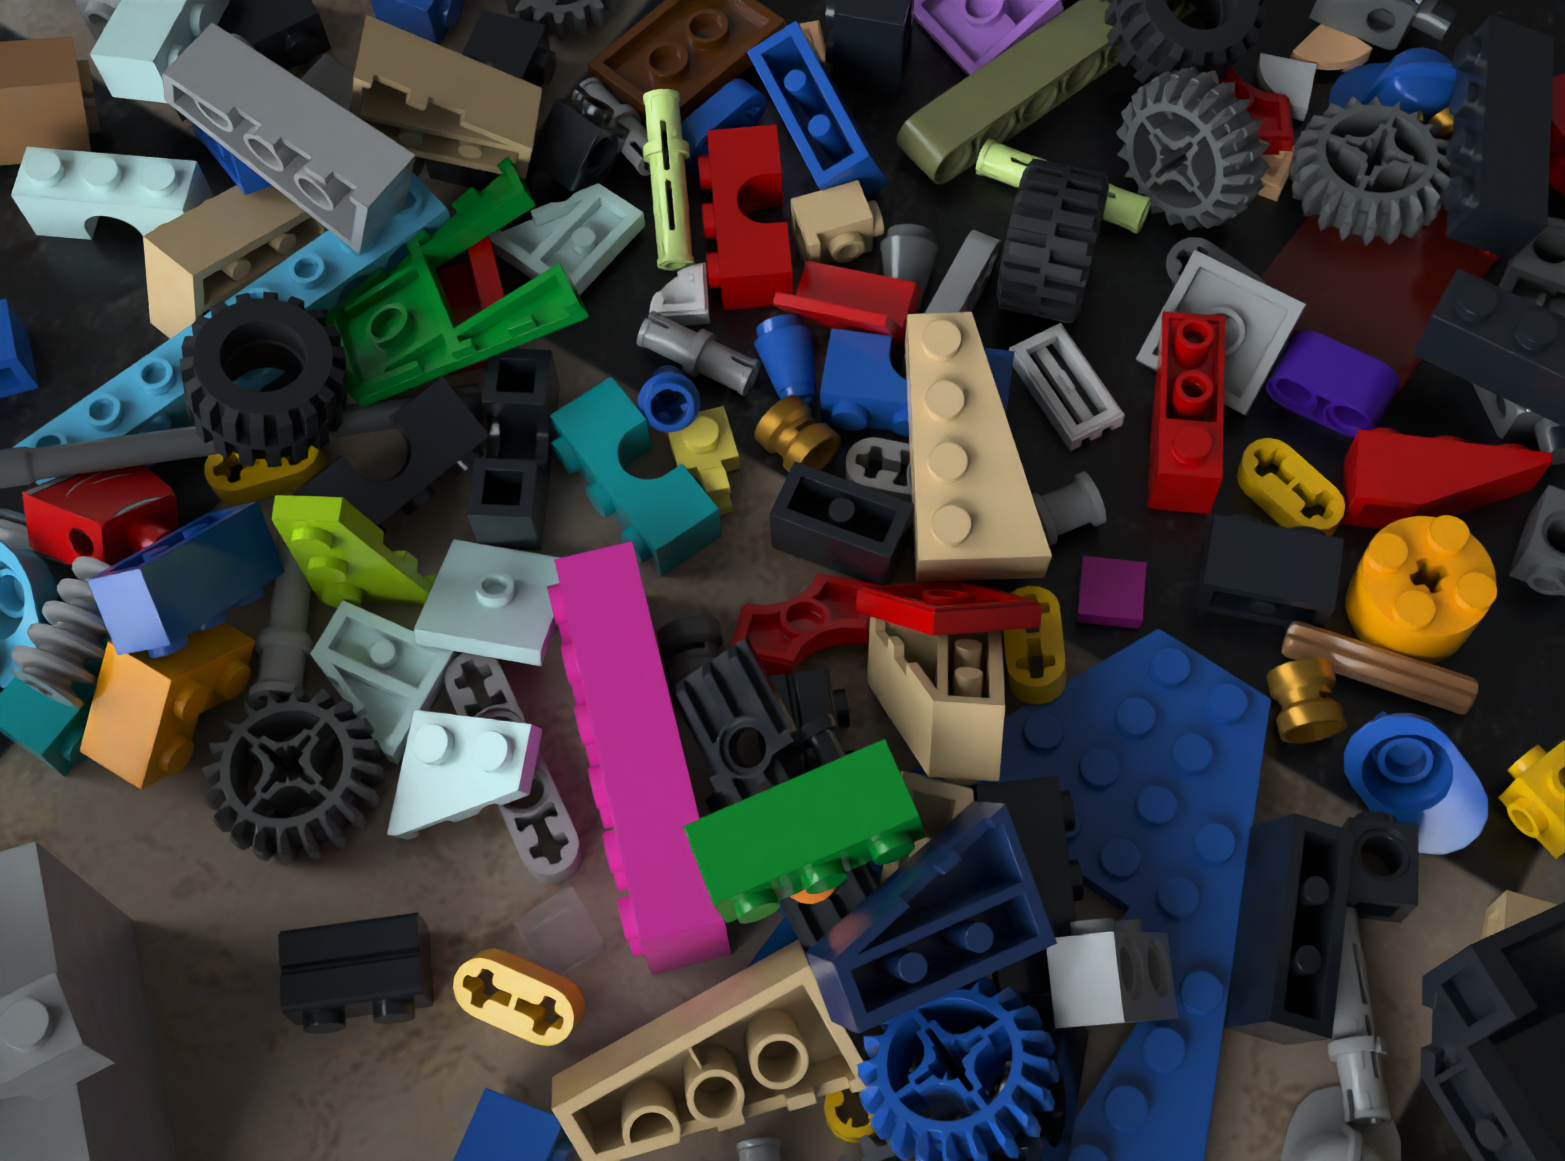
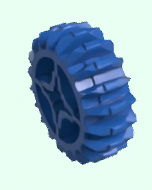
(998, 1033)

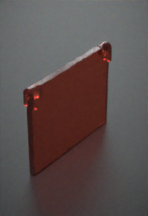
(1373, 293)

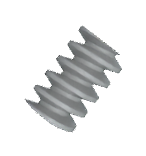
(69, 640)

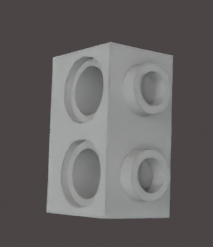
(1111, 974)

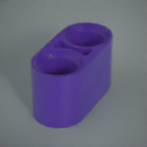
(1332, 383)

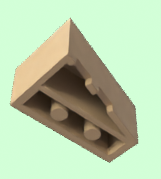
(442, 101)

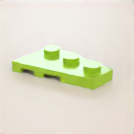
(346, 553)

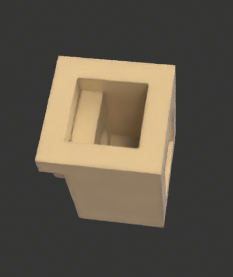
(835, 224)

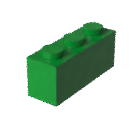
(805, 834)

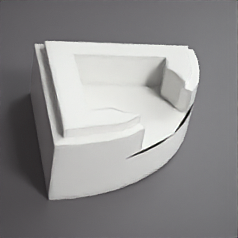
(1288, 78)
(684, 297)

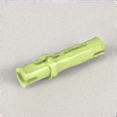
(664, 115)
(1007, 166)

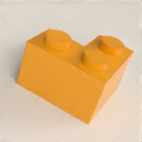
(150, 706)

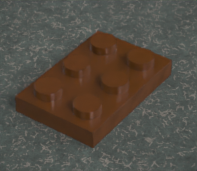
(684, 49)

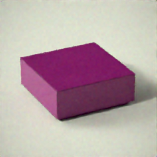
(1111, 592)

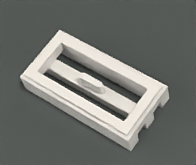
(1088, 425)

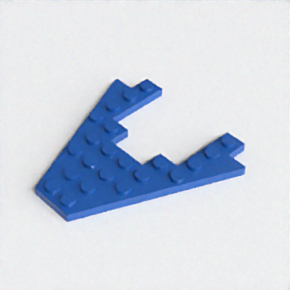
(1164, 805)

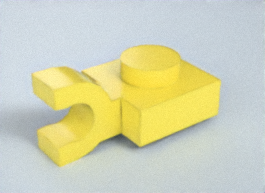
(708, 453)

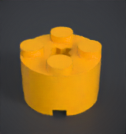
(1421, 588)

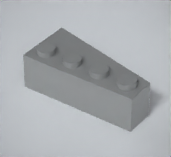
(291, 135)

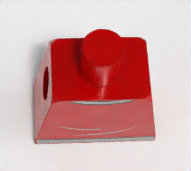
(100, 514)

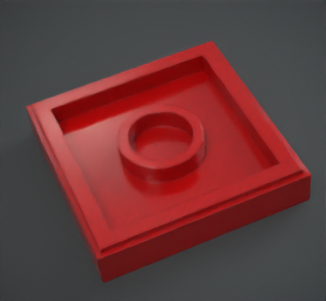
(948, 607)

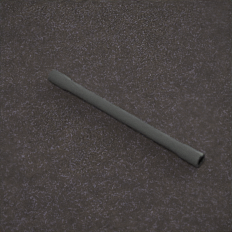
(27, 465)

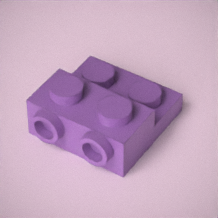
(982, 29)

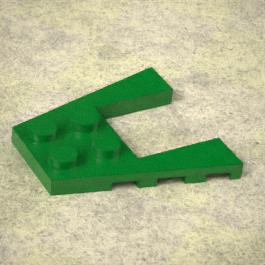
(402, 325)

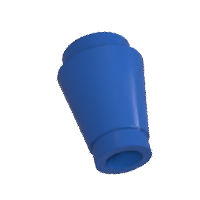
(788, 356)
(669, 411)

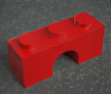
(751, 255)

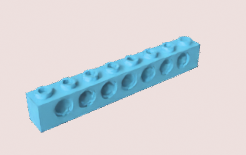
(322, 273)

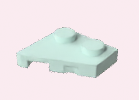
(577, 233)
(380, 672)
(460, 767)

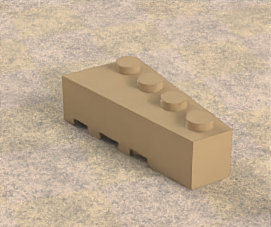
(966, 475)
(710, 1063)

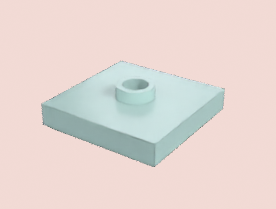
(490, 603)

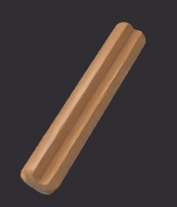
(1382, 667)

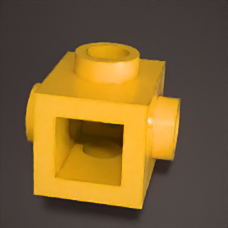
(1538, 797)

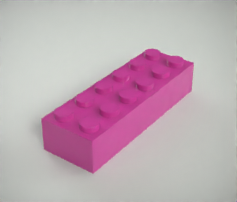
(634, 758)

